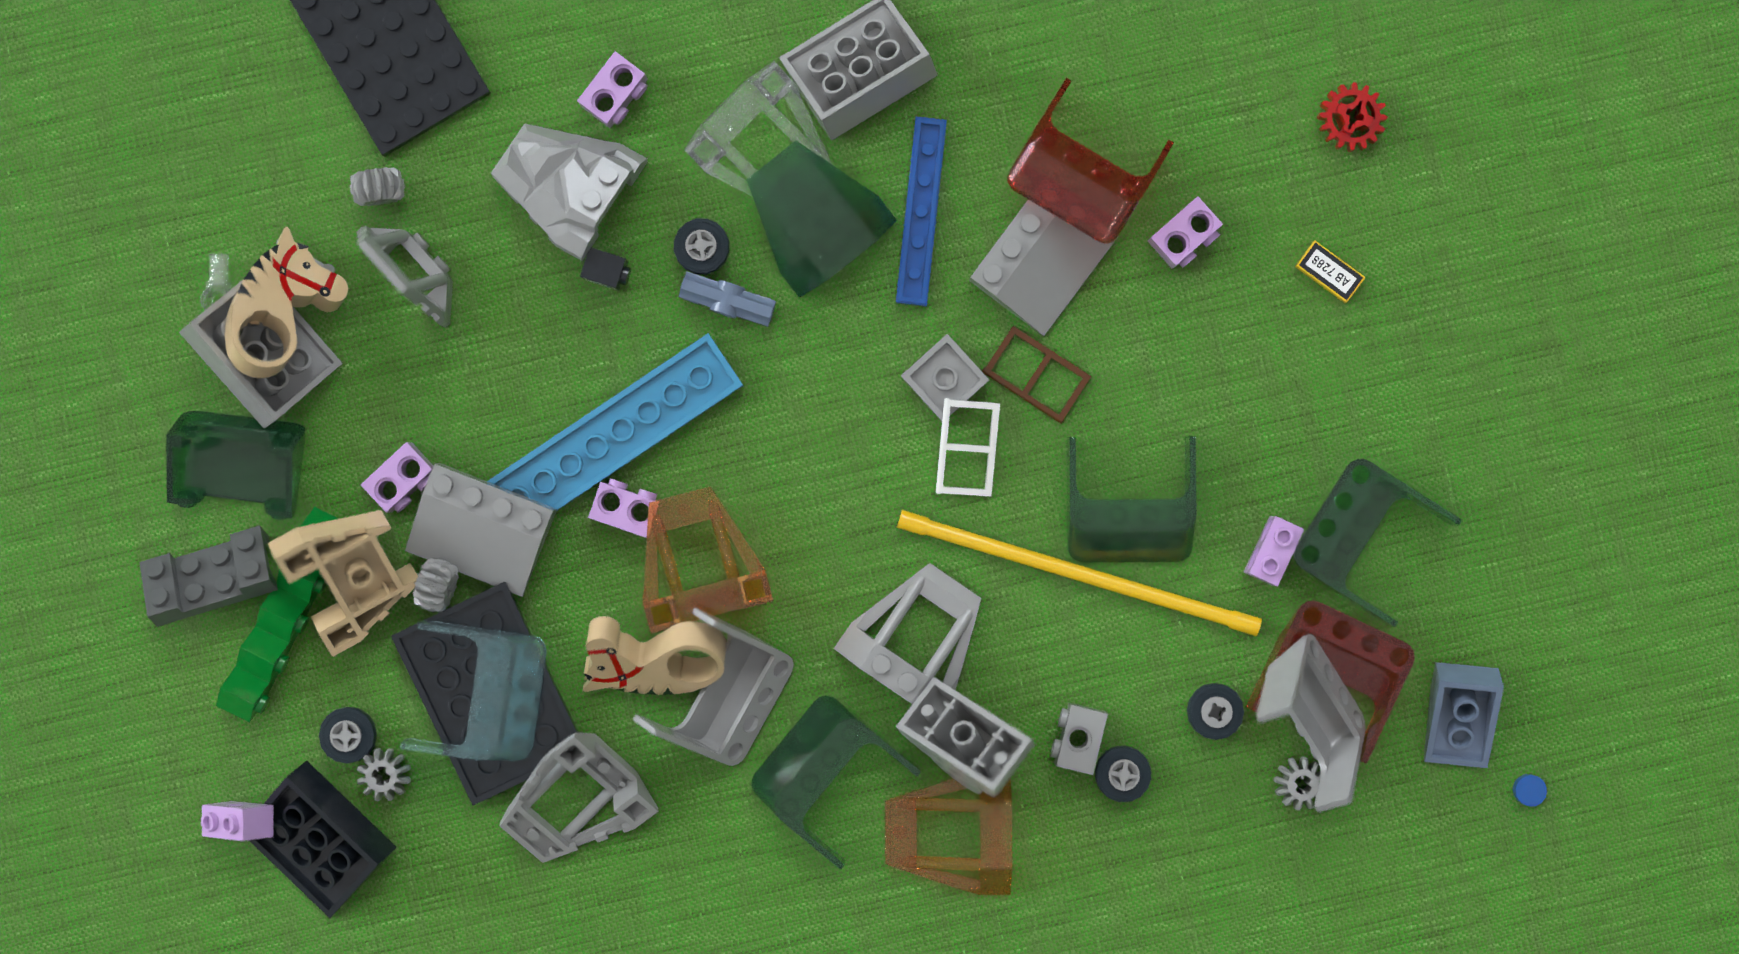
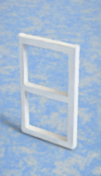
(991, 449)

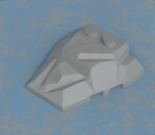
(566, 182)

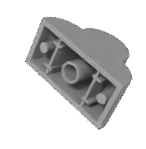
(964, 738)

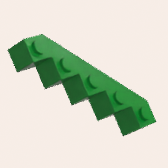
(268, 644)

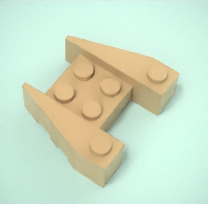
(353, 569)

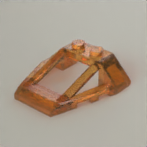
(713, 598)
(995, 838)

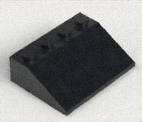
(321, 839)

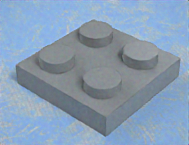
(944, 374)

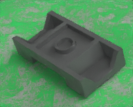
(207, 577)

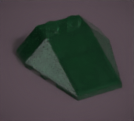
(814, 216)

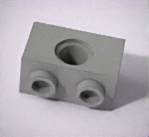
(1081, 757)

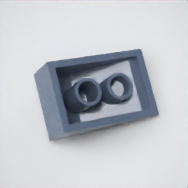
(1462, 714)

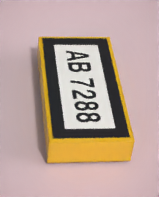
(1330, 271)

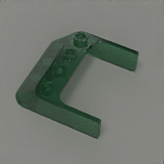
(1347, 524)
(1131, 527)
(811, 760)

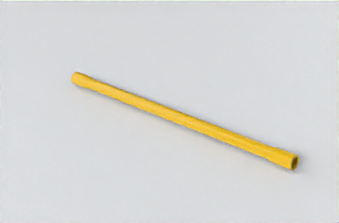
(1233, 619)

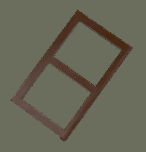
(1049, 354)

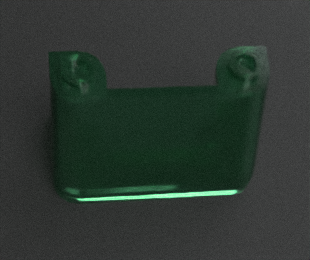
(235, 461)

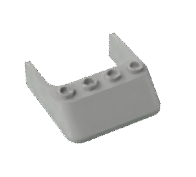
(737, 704)
(1324, 714)

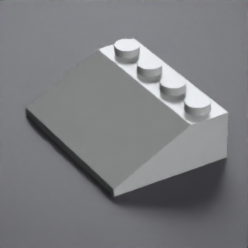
(859, 66)
(1038, 266)
(268, 396)
(480, 528)

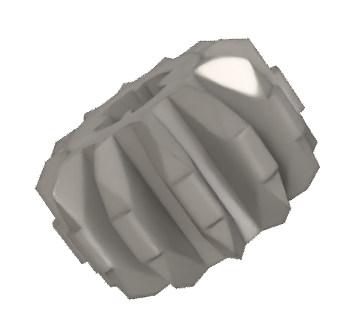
(377, 186)
(435, 585)
(393, 769)
(1289, 786)

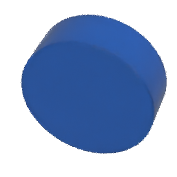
(1529, 790)

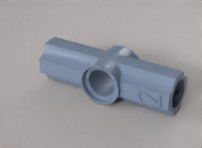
(727, 299)

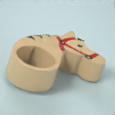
(276, 283)
(655, 665)

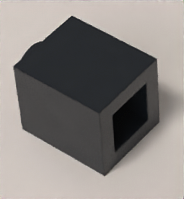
(605, 269)

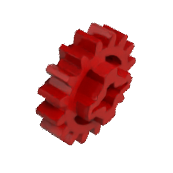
(1364, 120)

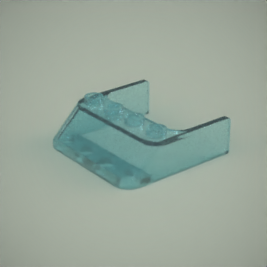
(502, 697)

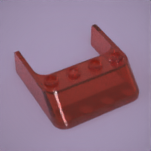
(1077, 181)
(1359, 653)

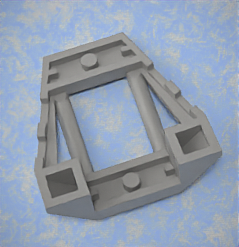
(380, 242)
(890, 669)
(601, 762)

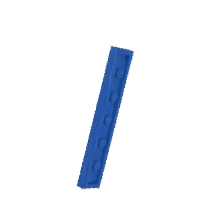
(921, 211)

